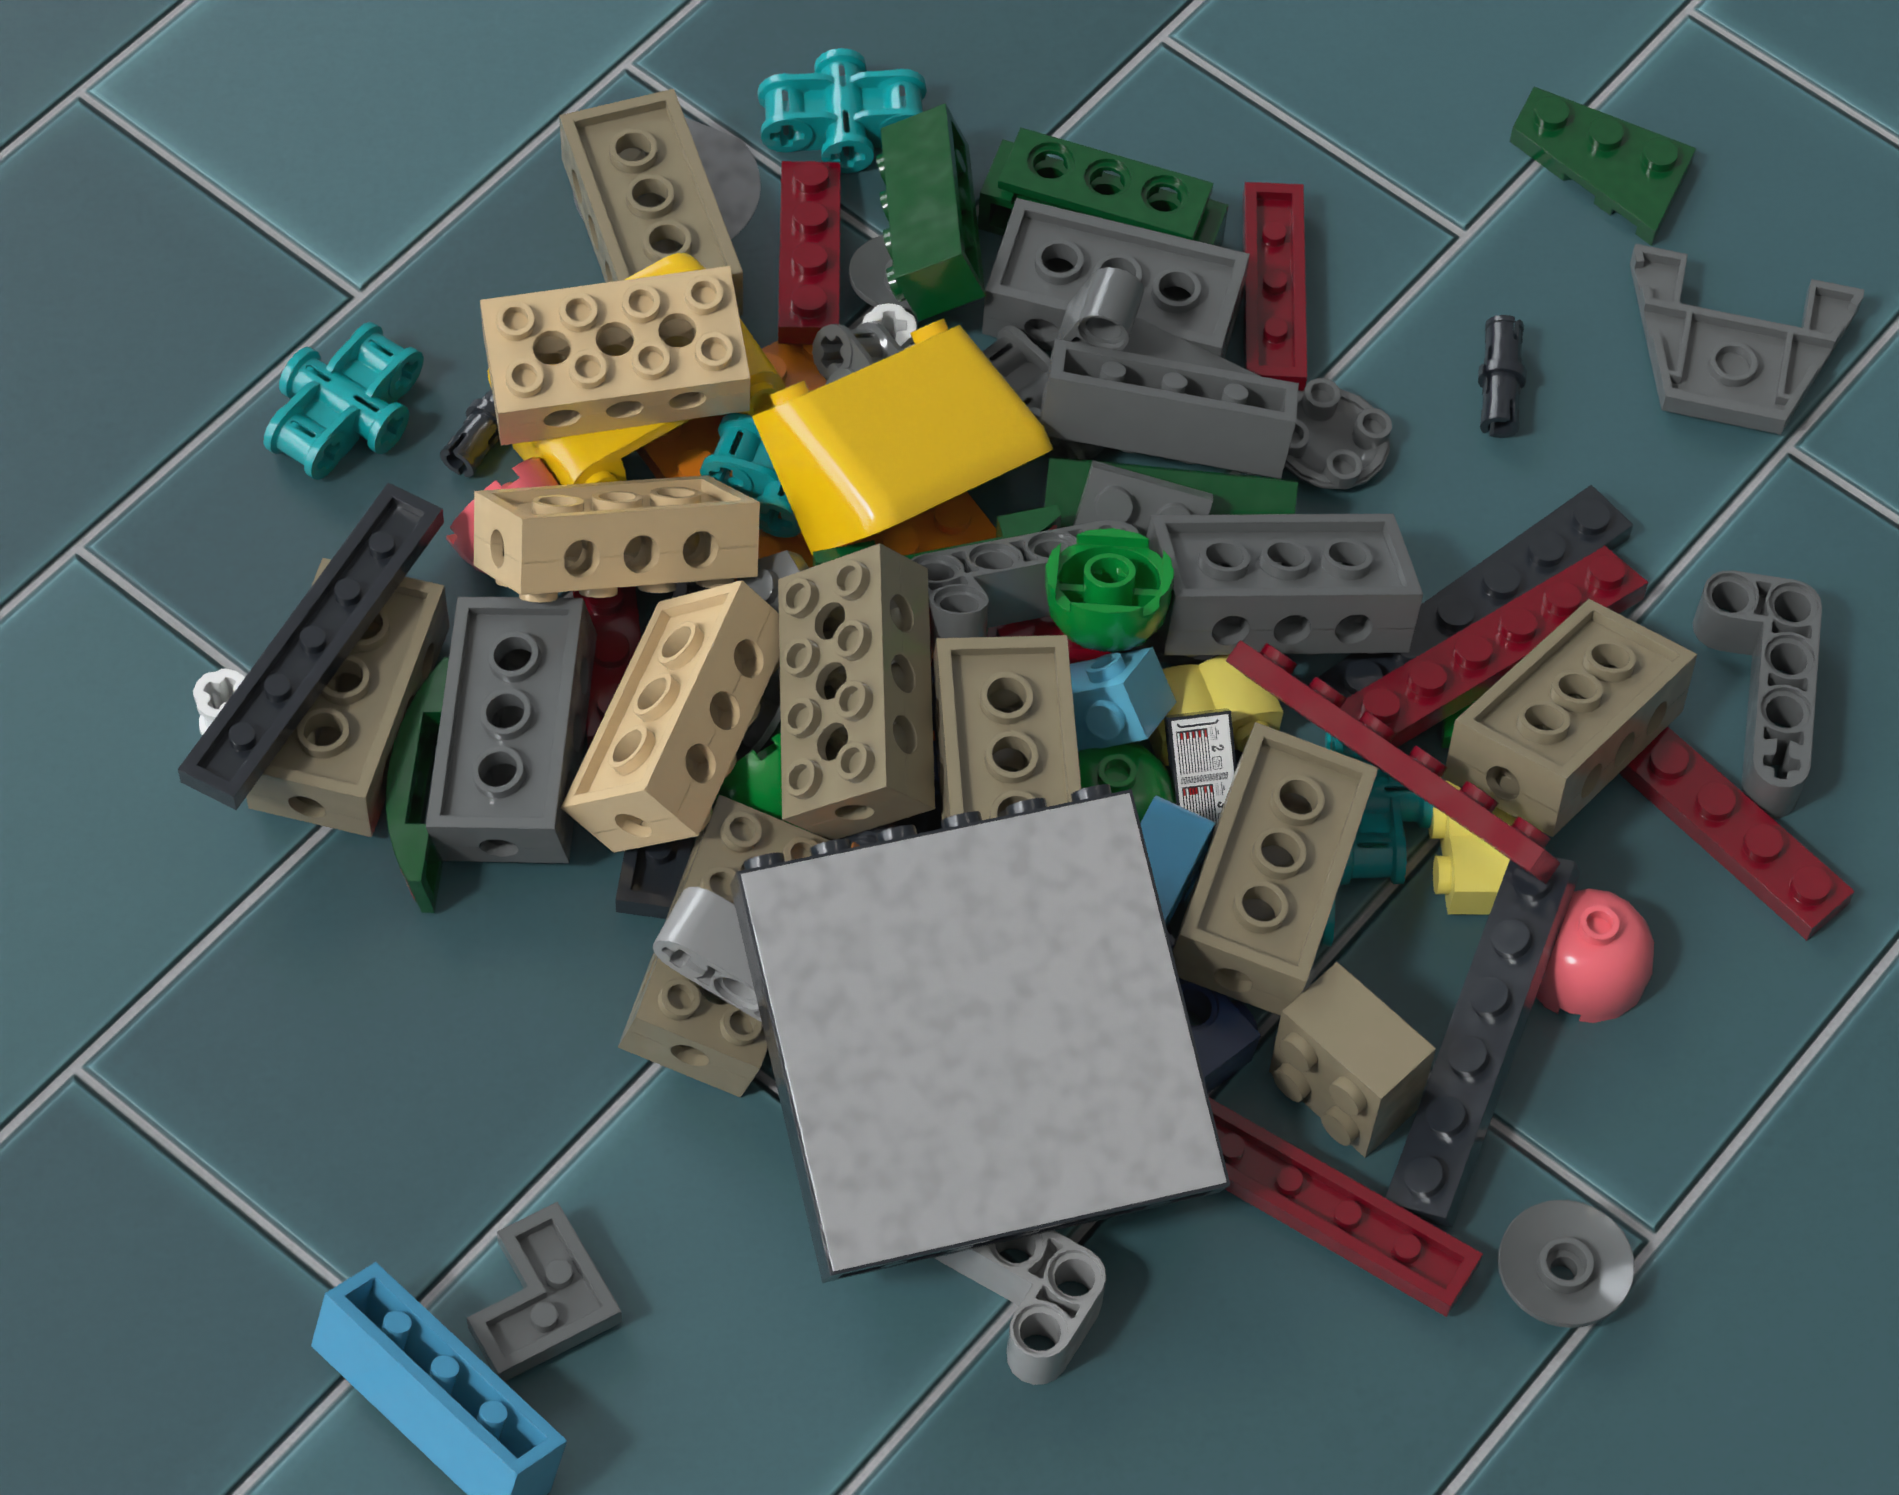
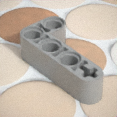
(708, 947)
(1041, 1304)

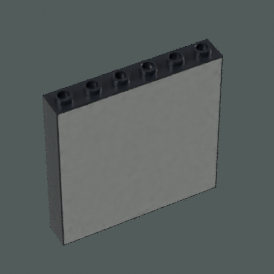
(977, 1031)

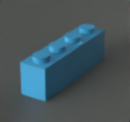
(435, 1388)

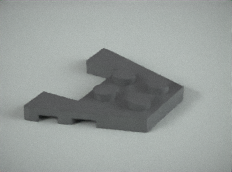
(1730, 363)

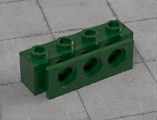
(1082, 186)

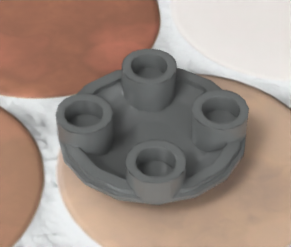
(1337, 437)

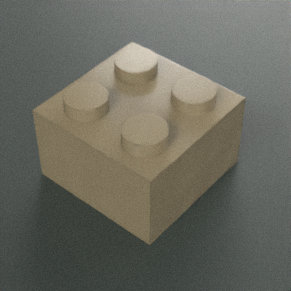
(1350, 1060)

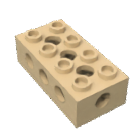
(674, 343)
(615, 536)
(677, 719)

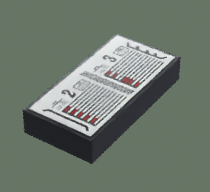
(1201, 759)

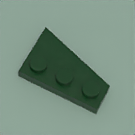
(1611, 158)

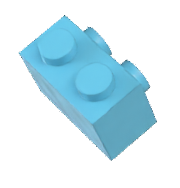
(1119, 698)

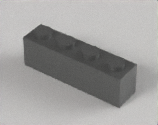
(1169, 409)

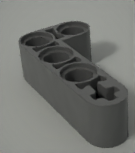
(1106, 314)
(994, 581)
(1775, 645)

